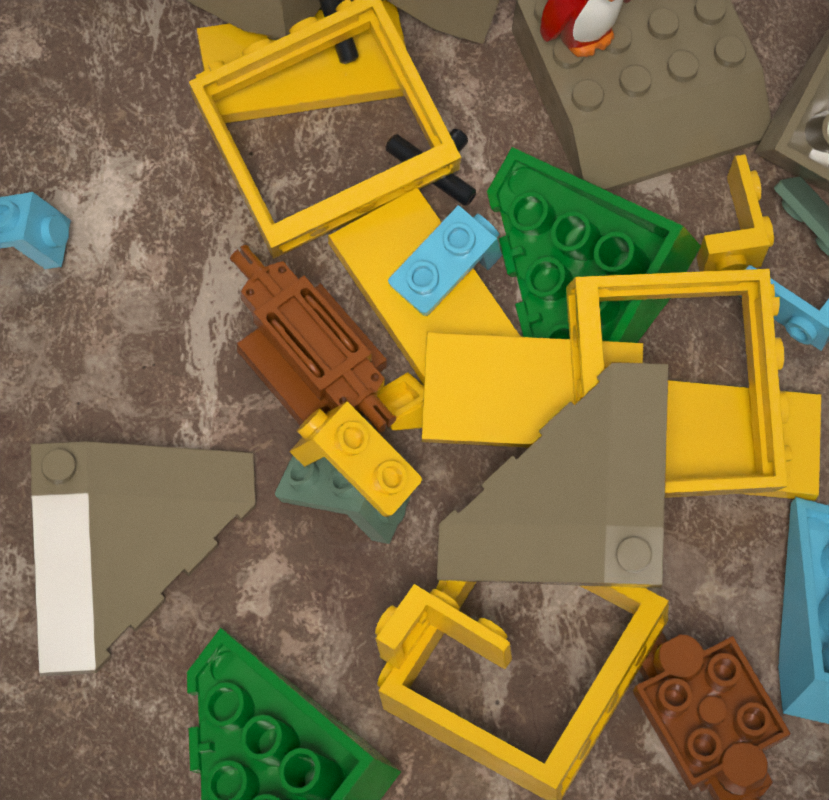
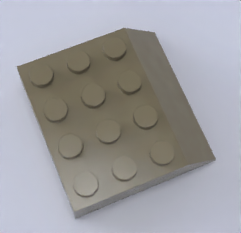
(659, 98)

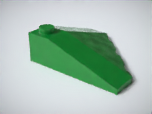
(575, 229)
(270, 738)

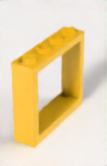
(304, 41)
(763, 355)
(556, 775)

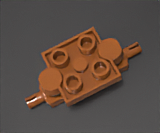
(308, 345)
(711, 715)

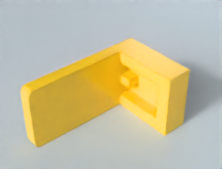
(745, 246)
(358, 455)
(404, 626)

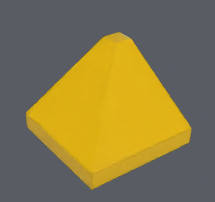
(405, 401)

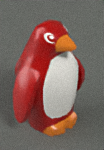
(580, 23)

